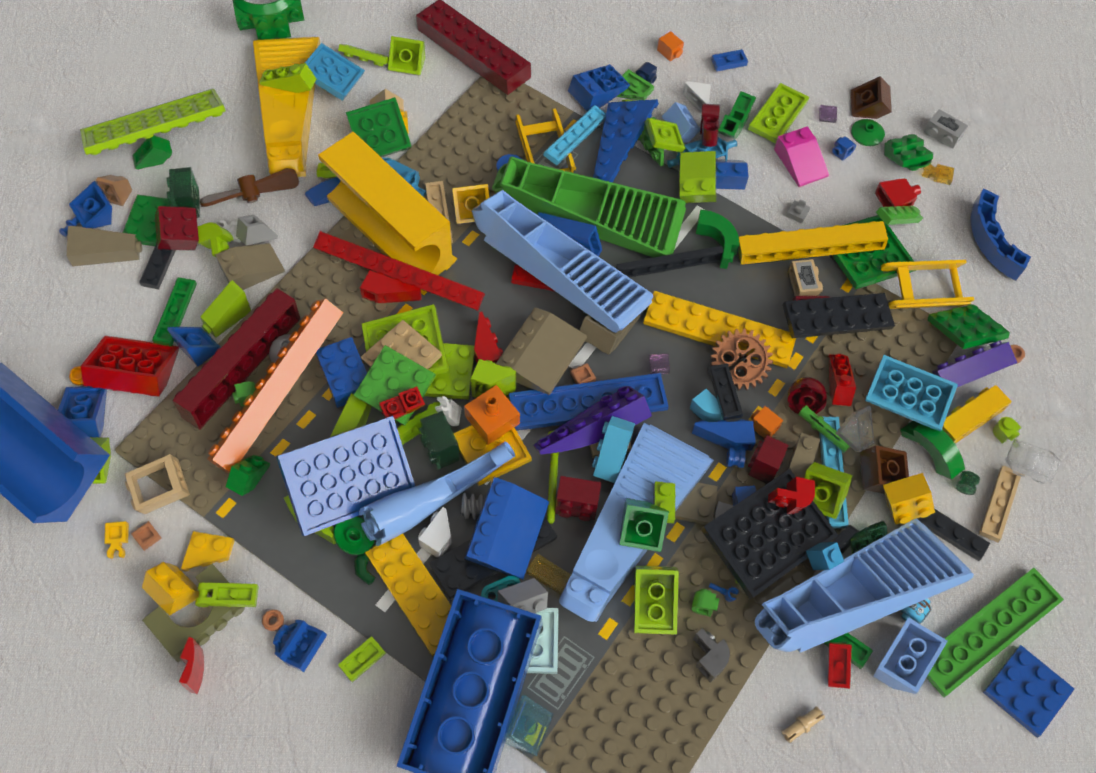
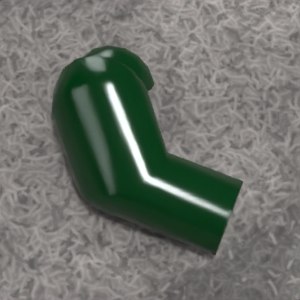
(360, 567)

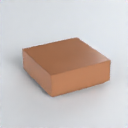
(583, 374)
(146, 535)

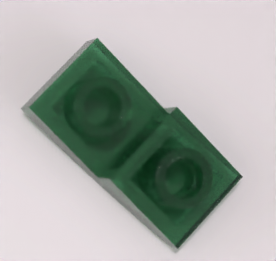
(868, 535)

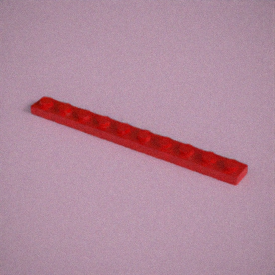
(396, 269)

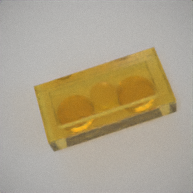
(548, 573)

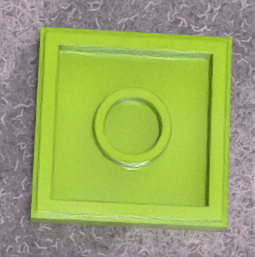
(664, 135)

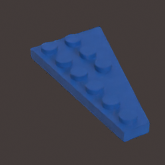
(620, 132)

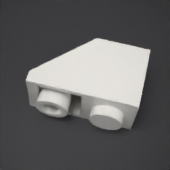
(437, 535)

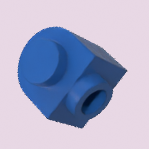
(843, 147)

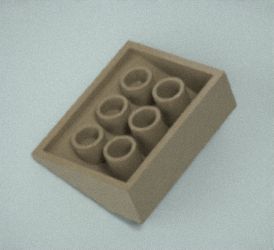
(542, 350)

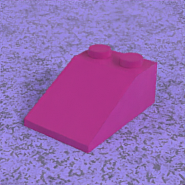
(801, 156)

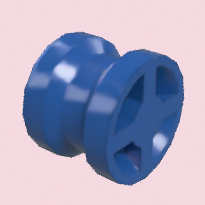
(735, 457)

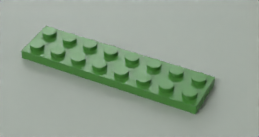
(992, 630)

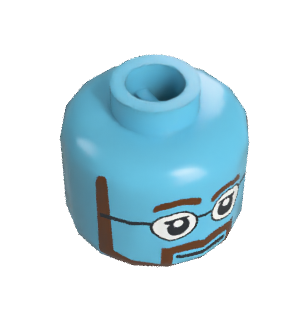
(917, 612)

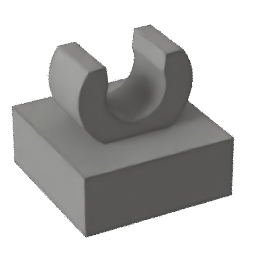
(798, 211)

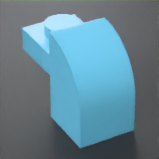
(706, 407)

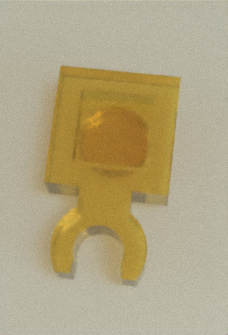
(941, 173)

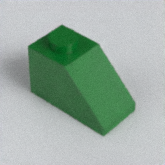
(152, 152)

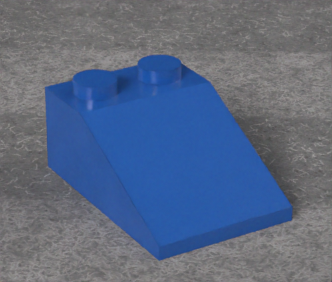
(85, 408)

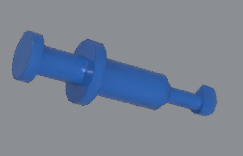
(74, 222)

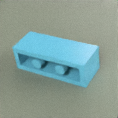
(612, 449)

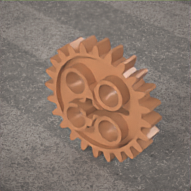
(752, 372)

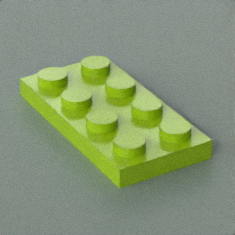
(778, 113)

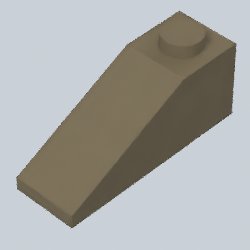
(803, 454)

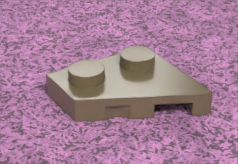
(698, 505)

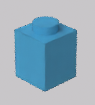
(825, 556)

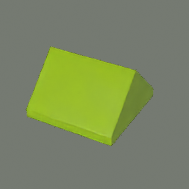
(406, 55)

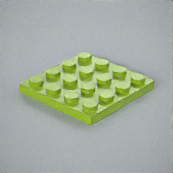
(422, 320)

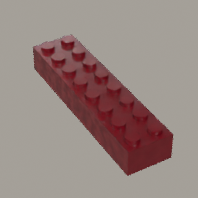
(474, 46)
(236, 359)

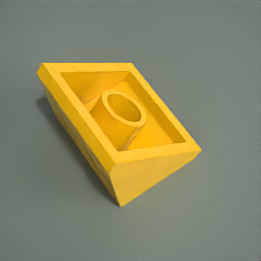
(466, 199)

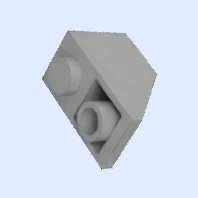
(253, 230)

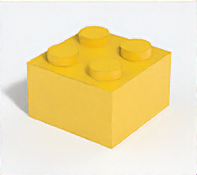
(909, 499)

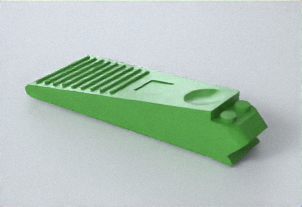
(620, 213)

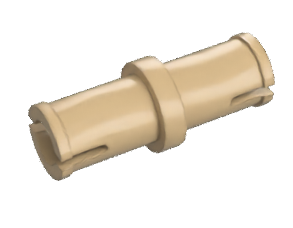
(803, 724)

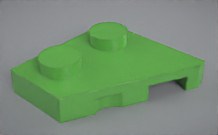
(638, 89)

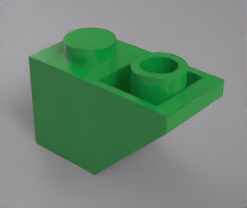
(246, 474)

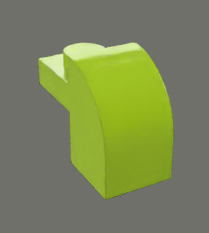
(214, 237)

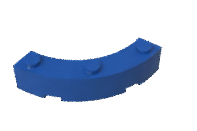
(991, 238)

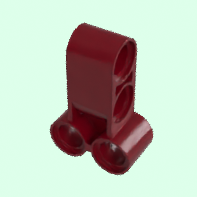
(710, 124)

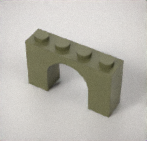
(175, 637)

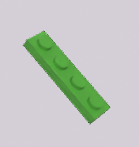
(899, 215)

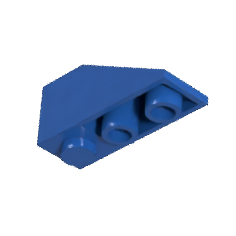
(733, 434)

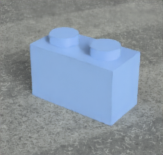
(686, 124)

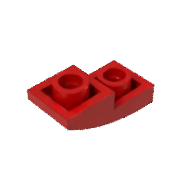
(402, 404)

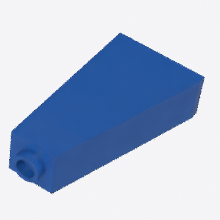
(580, 232)

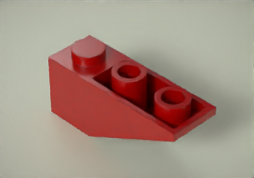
(384, 289)
(485, 341)
(841, 380)

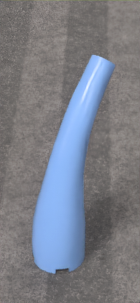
(407, 508)

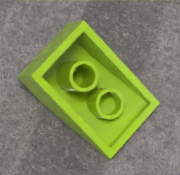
(698, 176)
(656, 600)

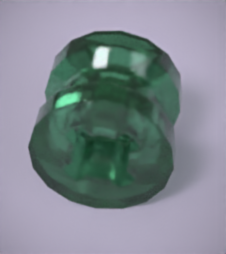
(968, 483)

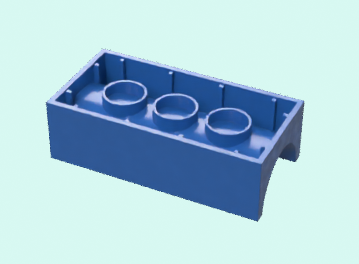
(42, 454)
(471, 688)

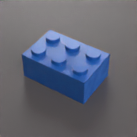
(341, 369)

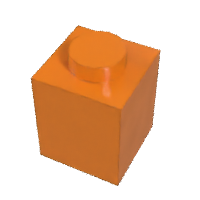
(670, 46)
(766, 422)

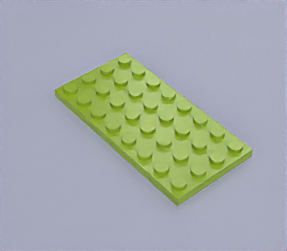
(151, 121)

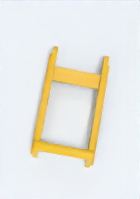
(554, 125)
(906, 287)

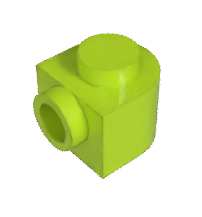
(1006, 429)

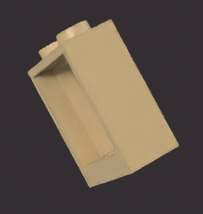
(176, 478)

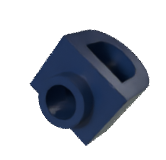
(647, 72)

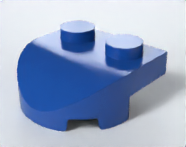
(298, 644)

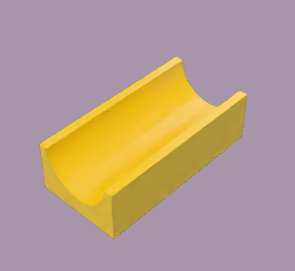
(387, 207)

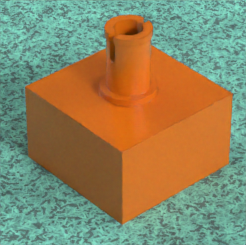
(492, 414)

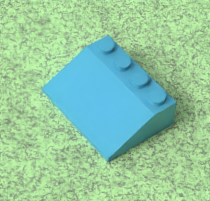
(911, 392)

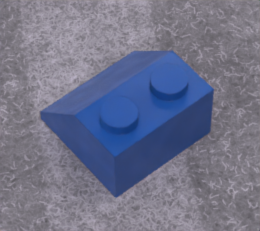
(731, 174)

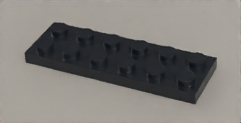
(838, 315)
(458, 573)

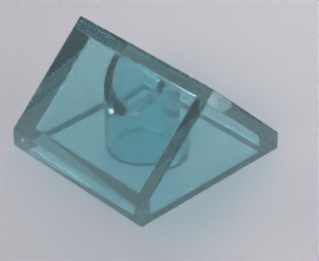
(528, 726)

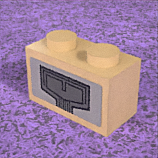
(805, 278)

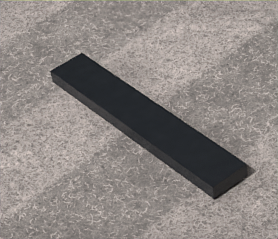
(671, 262)

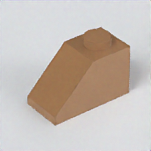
(115, 188)

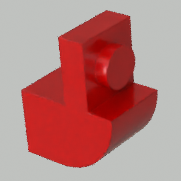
(798, 495)

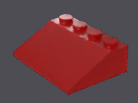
(129, 366)

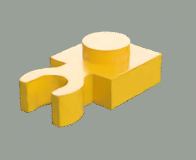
(115, 535)

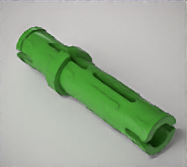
(824, 429)

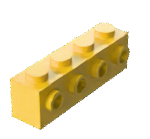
(975, 413)

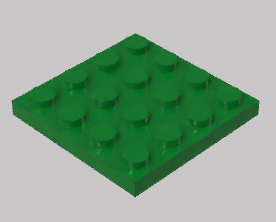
(865, 267)

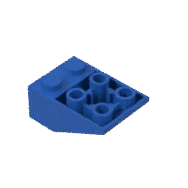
(597, 86)

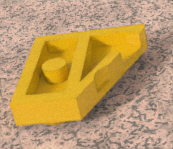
(206, 549)

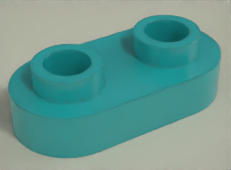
(493, 588)

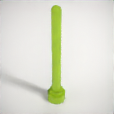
(552, 486)

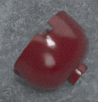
(807, 392)

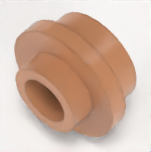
(272, 614)

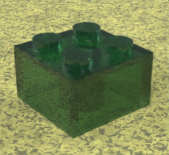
(183, 189)
(439, 440)

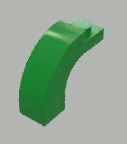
(736, 120)
(722, 230)
(940, 446)

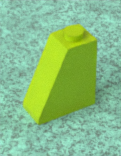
(225, 310)

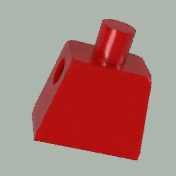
(897, 193)

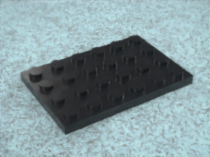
(764, 541)

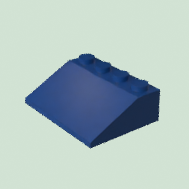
(507, 528)

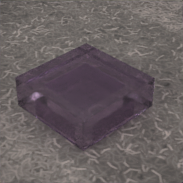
(828, 113)
(659, 363)

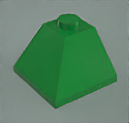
(643, 525)

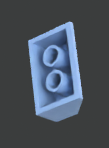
(910, 657)

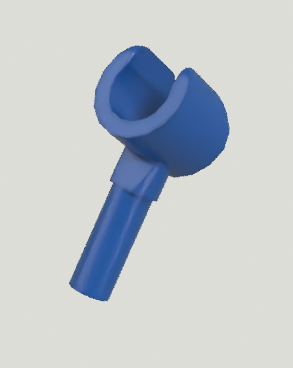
(725, 592)

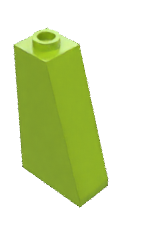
(353, 415)

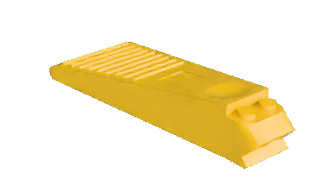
(285, 113)

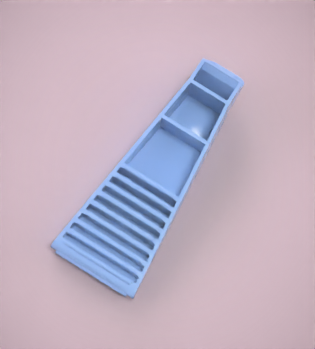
(560, 262)
(603, 561)
(864, 588)

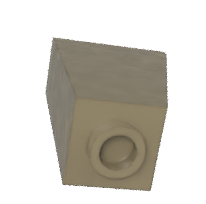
(98, 246)

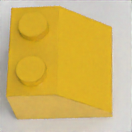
(169, 587)

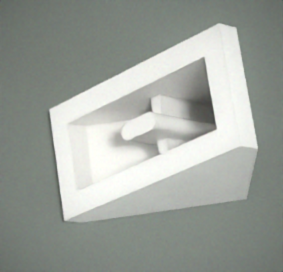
(697, 93)

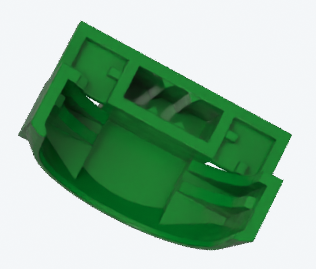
(268, 19)

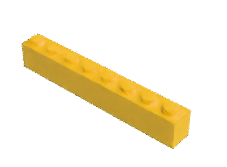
(812, 242)

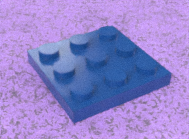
(1029, 691)

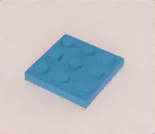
(334, 71)

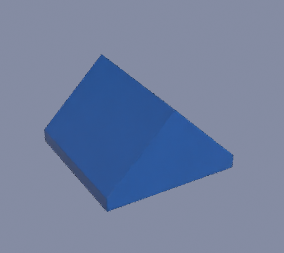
(92, 207)
(194, 343)

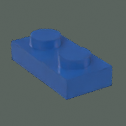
(729, 60)

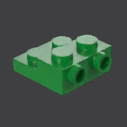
(907, 150)

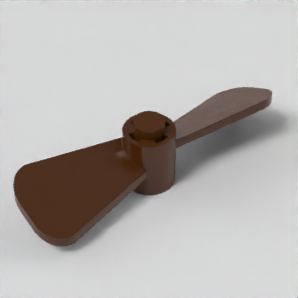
(251, 189)

